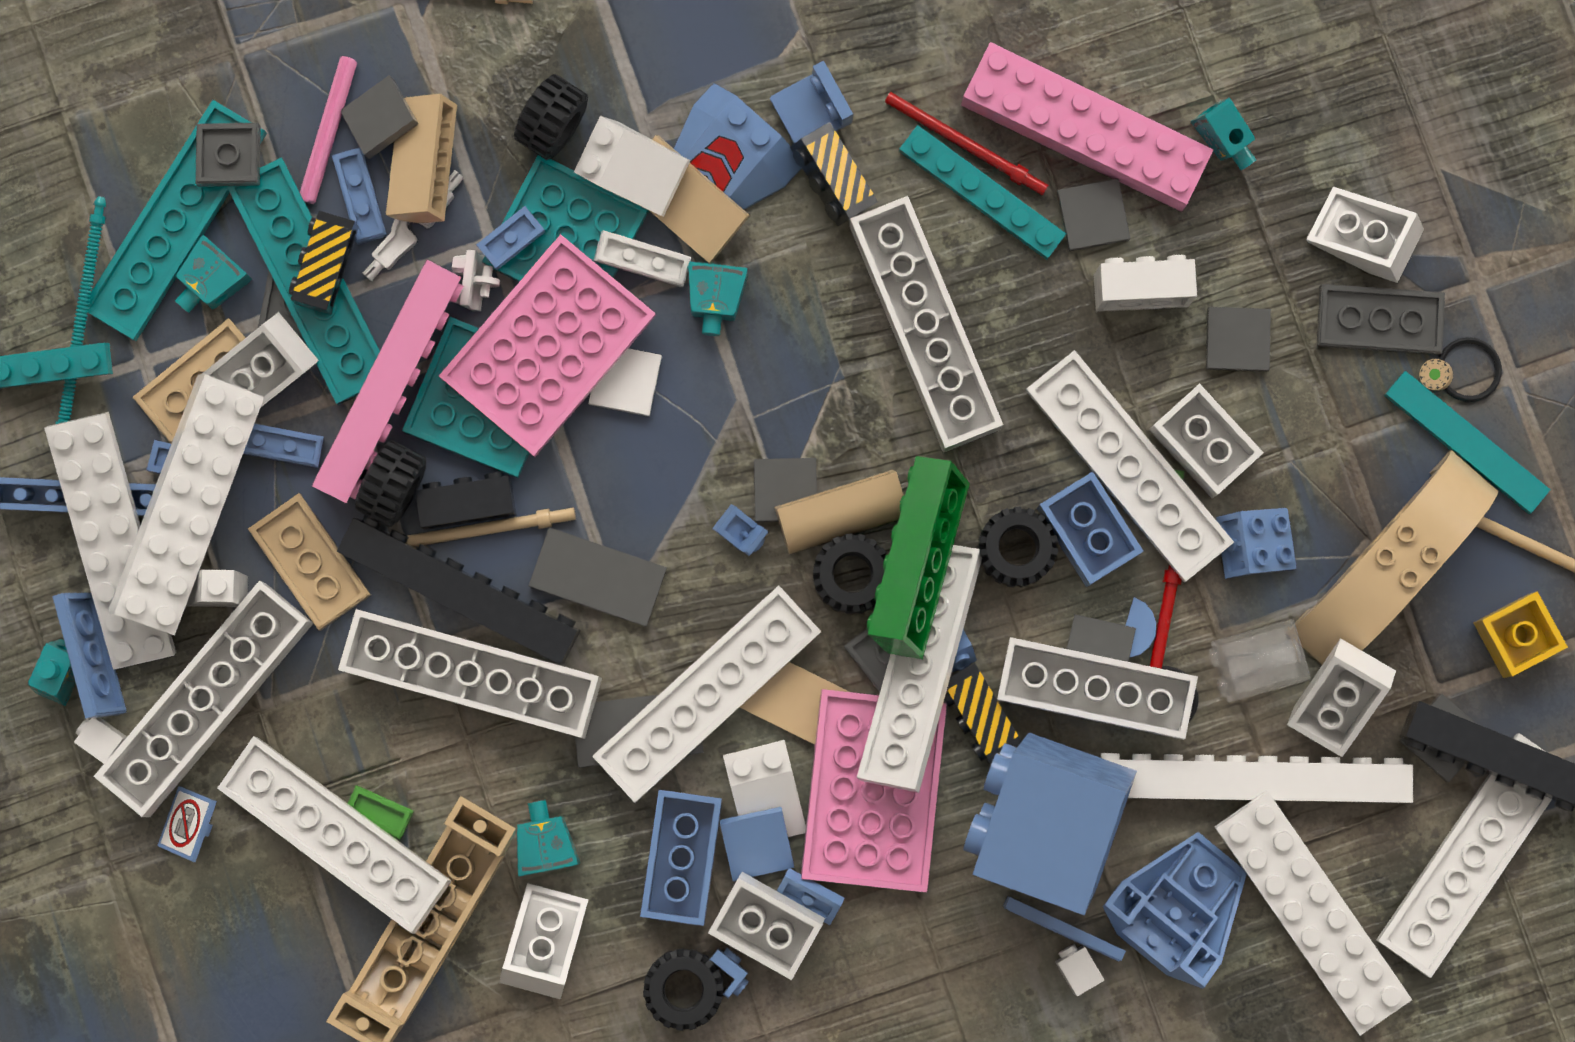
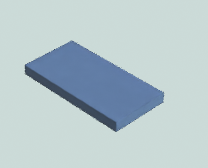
(89, 655)

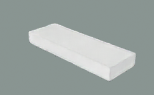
(642, 258)

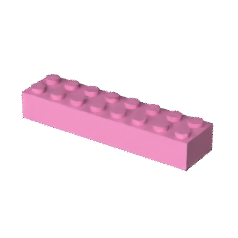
(1086, 127)
(387, 380)

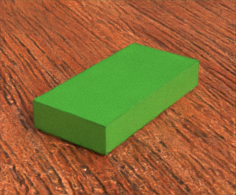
(381, 811)

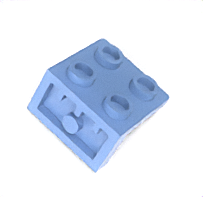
(812, 104)
(1260, 542)

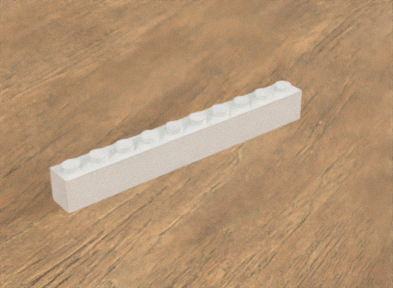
(1283, 780)

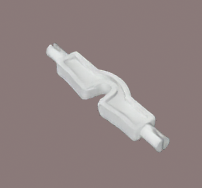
(401, 238)

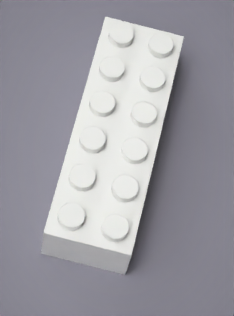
(1097, 688)

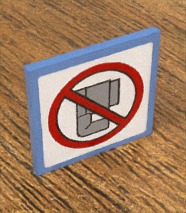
(187, 824)

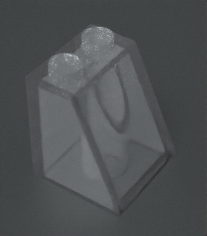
(1259, 660)

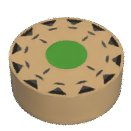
(1436, 374)

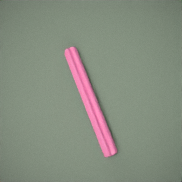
(327, 129)

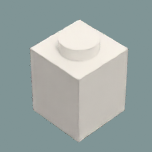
(99, 738)
(1078, 969)

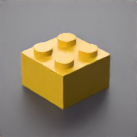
(1520, 635)

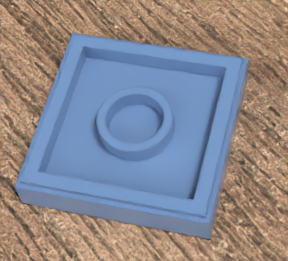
(757, 843)

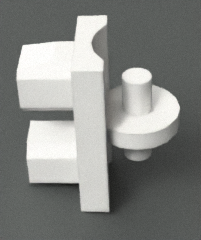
(476, 279)

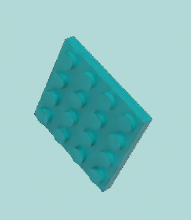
(569, 207)
(451, 421)

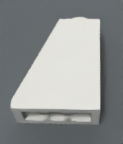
(218, 589)

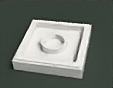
(629, 383)

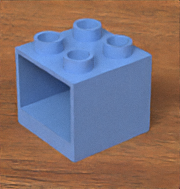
(1049, 821)

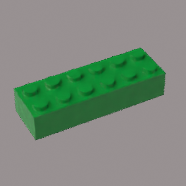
(918, 557)

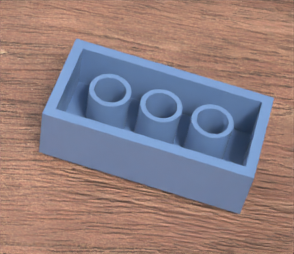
(681, 857)

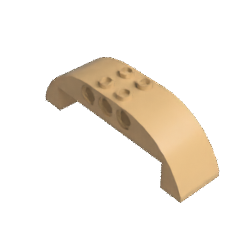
(1398, 560)
(408, 962)

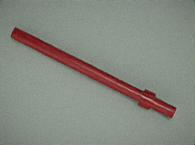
(1018, 174)
(1171, 582)

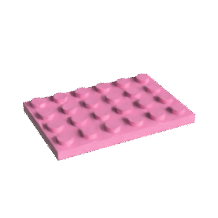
(547, 345)
(863, 828)

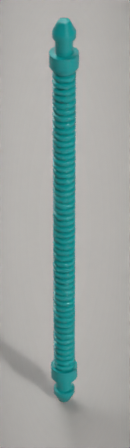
(97, 221)

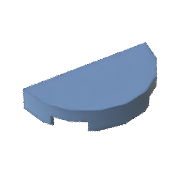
(1143, 620)

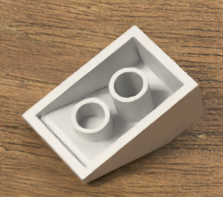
(631, 165)
(1367, 233)
(265, 360)
(764, 780)
(543, 941)

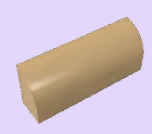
(423, 162)
(840, 511)

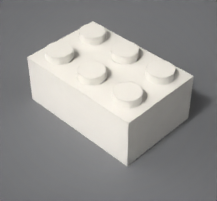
(1145, 283)
(1206, 441)
(1341, 697)
(766, 925)

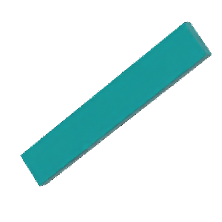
(1467, 442)

